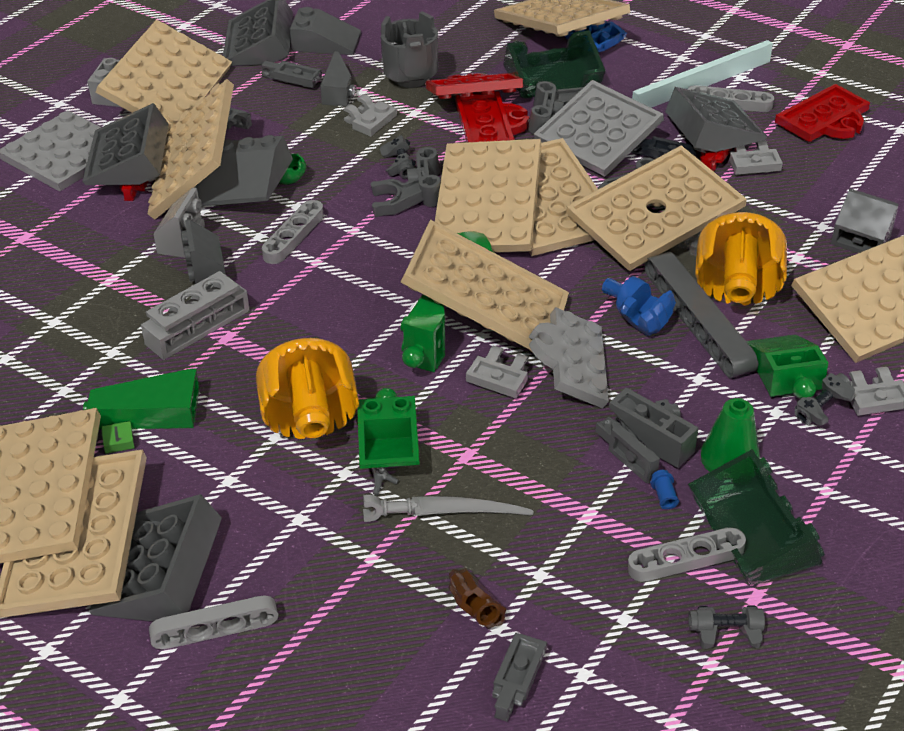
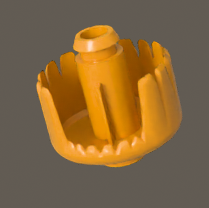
(741, 258)
(306, 388)

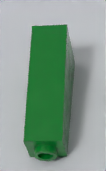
(149, 402)

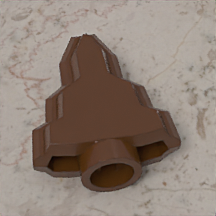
(476, 599)

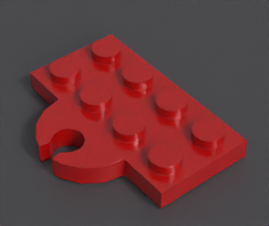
(474, 82)
(827, 112)
(489, 119)

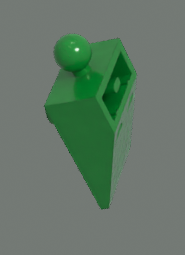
(424, 335)
(790, 365)
(387, 431)

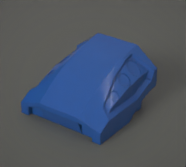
(604, 35)

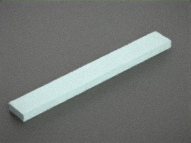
(705, 74)

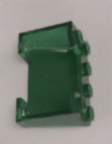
(563, 67)
(746, 499)

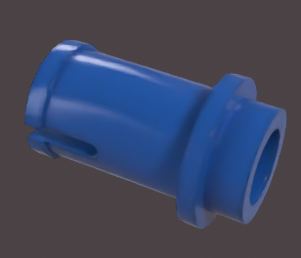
(663, 483)

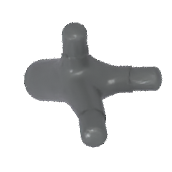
(379, 475)

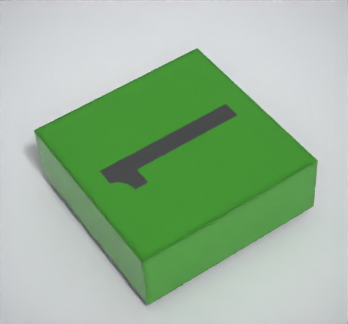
(117, 437)

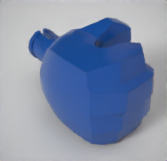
(638, 306)

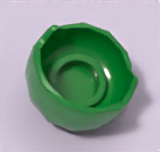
(294, 171)

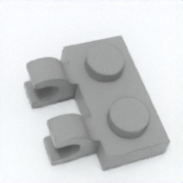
(373, 115)
(755, 161)
(494, 375)
(877, 397)

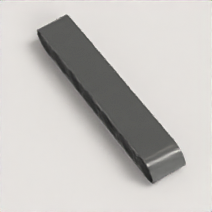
(702, 316)

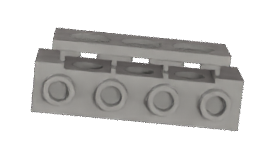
(184, 316)

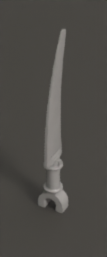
(435, 505)

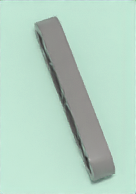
(746, 99)
(275, 255)
(688, 558)
(176, 630)

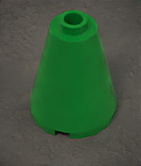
(730, 435)

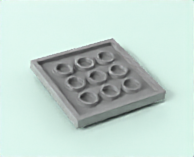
(601, 126)
(54, 151)

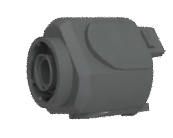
(409, 50)

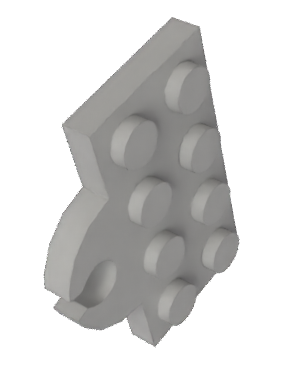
(575, 354)

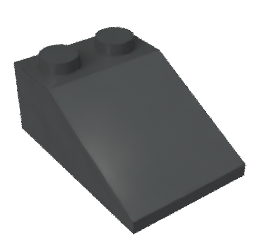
(322, 33)

